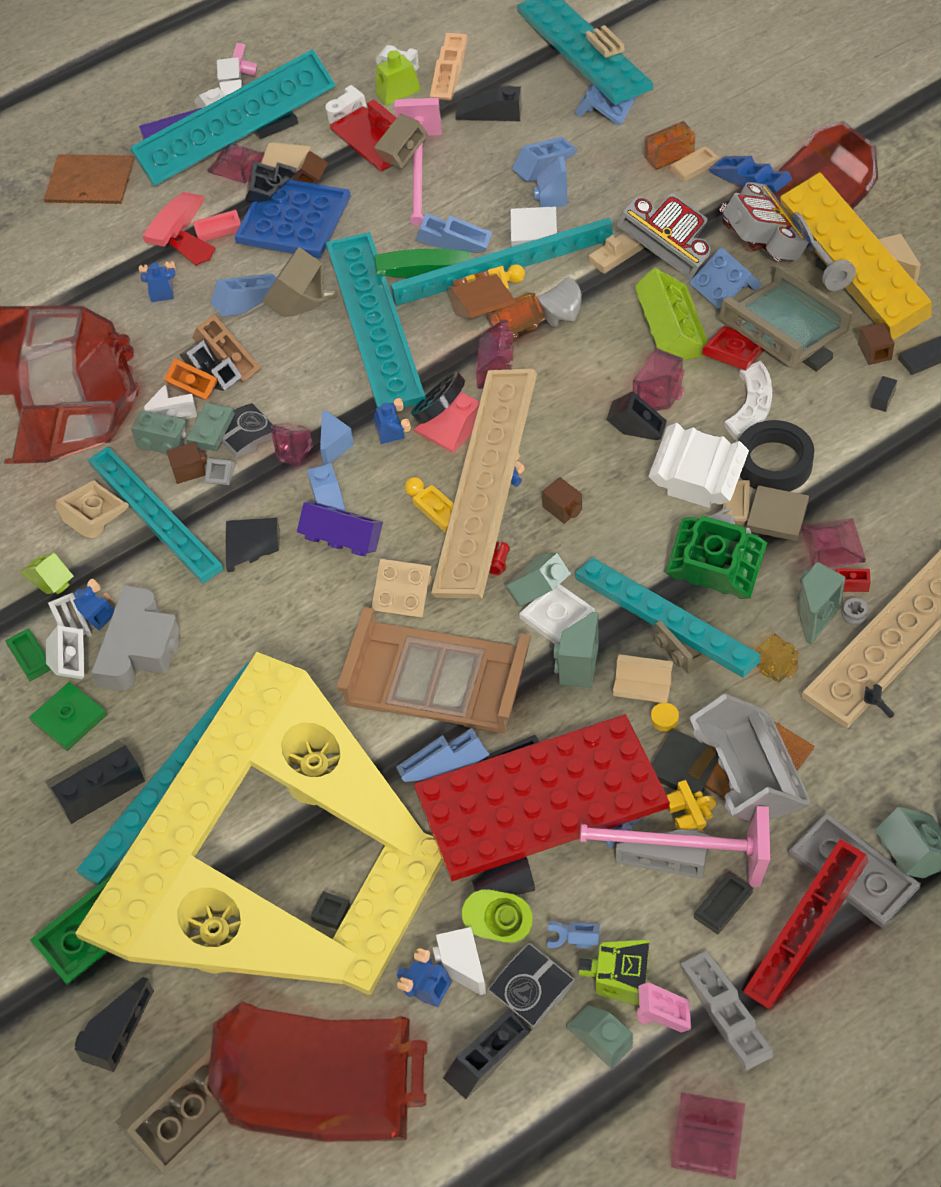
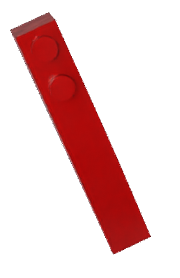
(807, 923)

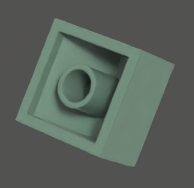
(819, 599)
(578, 652)
(912, 841)

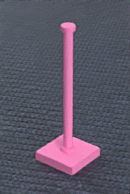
(428, 114)
(755, 846)

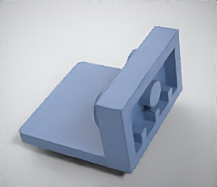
(596, 99)
(723, 278)

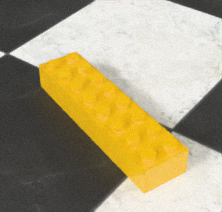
(880, 281)

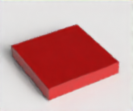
(732, 348)

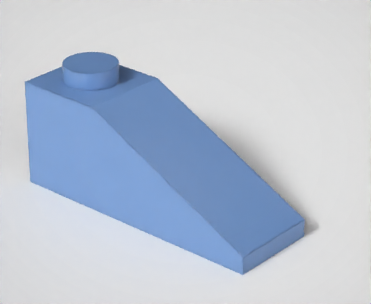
(538, 156)
(240, 294)

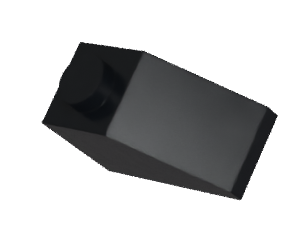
(636, 417)

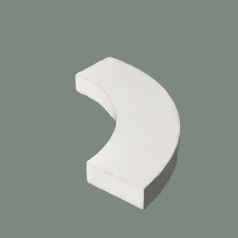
(757, 403)

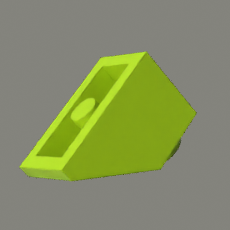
(48, 573)

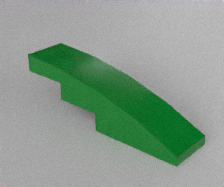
(417, 261)

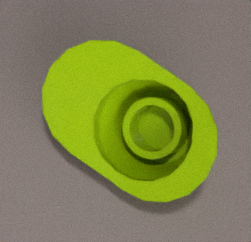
(497, 915)

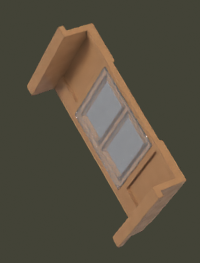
(432, 674)

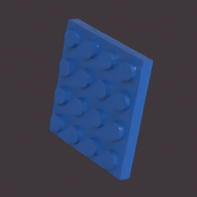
(294, 217)

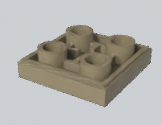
(777, 513)

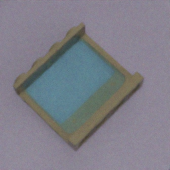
(788, 318)

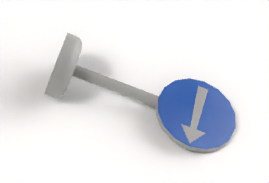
(838, 273)

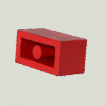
(855, 579)

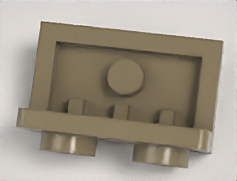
(680, 653)

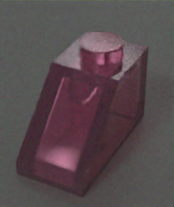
(291, 442)

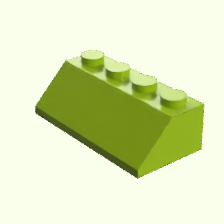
(671, 315)

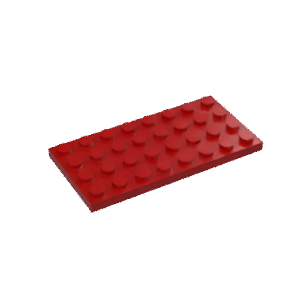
(539, 797)

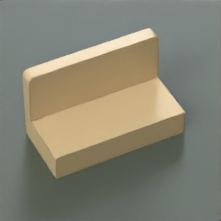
(643, 678)

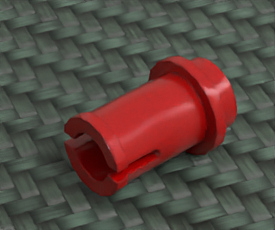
(499, 558)

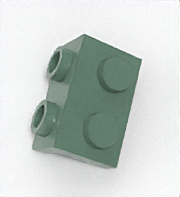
(210, 426)
(157, 431)

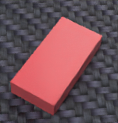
(217, 226)

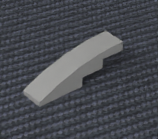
(726, 1010)

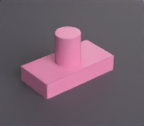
(245, 67)
(663, 1007)

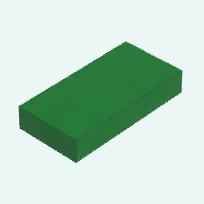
(28, 654)

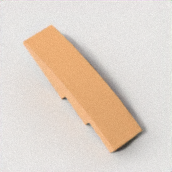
(449, 66)

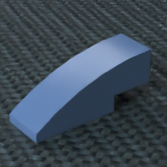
(453, 234)
(443, 757)

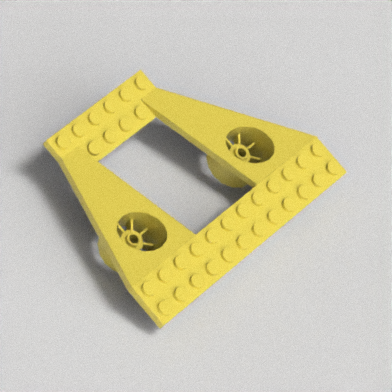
(166, 892)

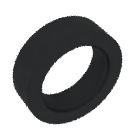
(778, 432)

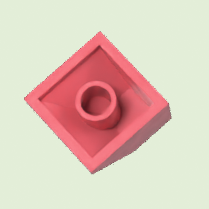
(453, 424)

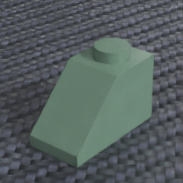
(537, 578)
(602, 1034)

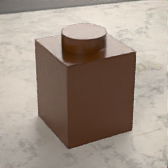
(310, 168)
(876, 343)
(187, 462)
(562, 500)

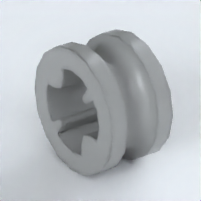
(860, 617)

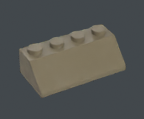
(174, 1110)

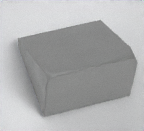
(219, 471)

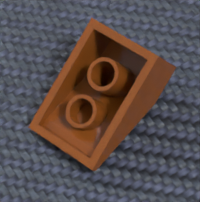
(479, 295)

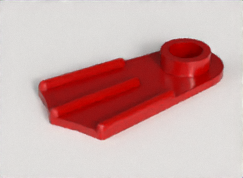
(192, 248)

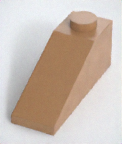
(226, 345)

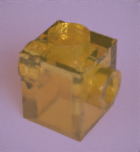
(778, 658)

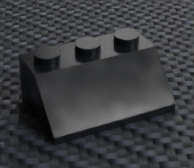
(95, 781)

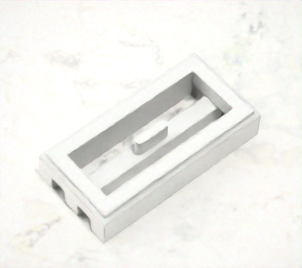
(61, 601)

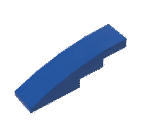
(744, 170)

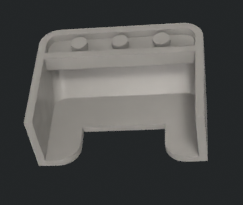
(752, 757)

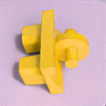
(684, 800)

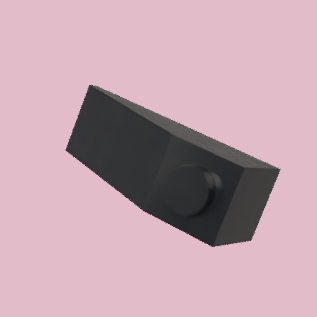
(496, 104)
(111, 1029)
(486, 1054)

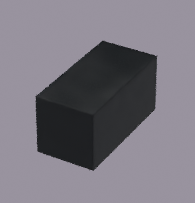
(884, 393)

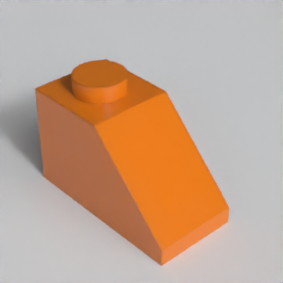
(190, 380)

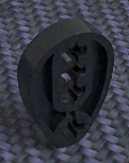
(438, 398)

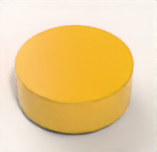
(664, 717)

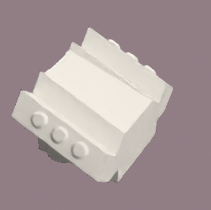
(698, 466)

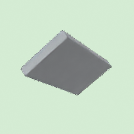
(880, 887)

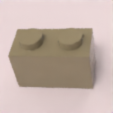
(401, 141)

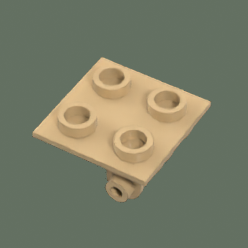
(401, 588)

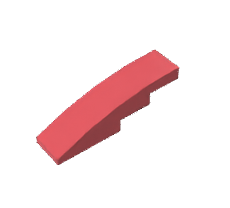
(173, 218)

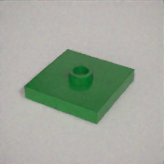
(68, 716)

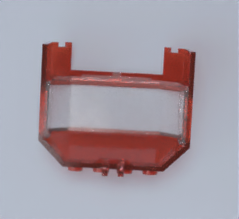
(65, 379)

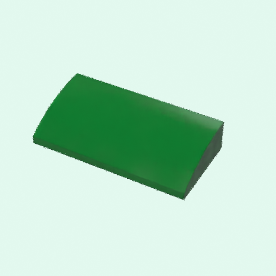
(60, 944)

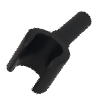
(874, 696)

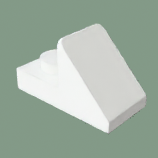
(229, 75)
(178, 407)

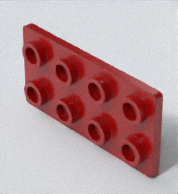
(364, 129)

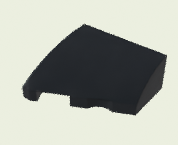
(267, 180)
(250, 540)
(507, 878)

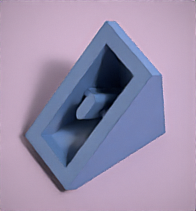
(335, 437)

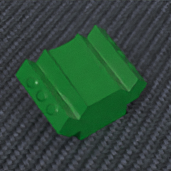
(716, 556)

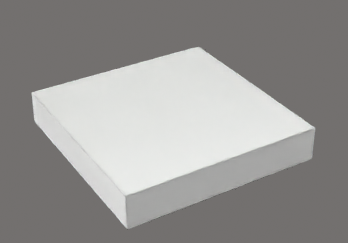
(532, 224)
(555, 612)

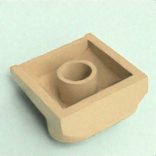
(90, 509)

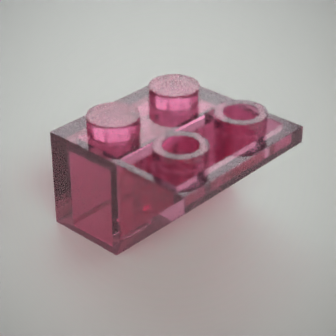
(494, 351)
(708, 1135)

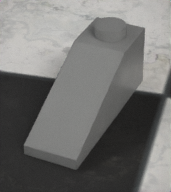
(669, 859)

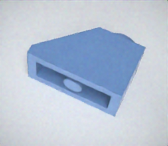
(552, 185)
(325, 486)

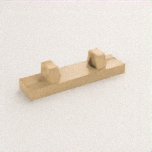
(614, 252)

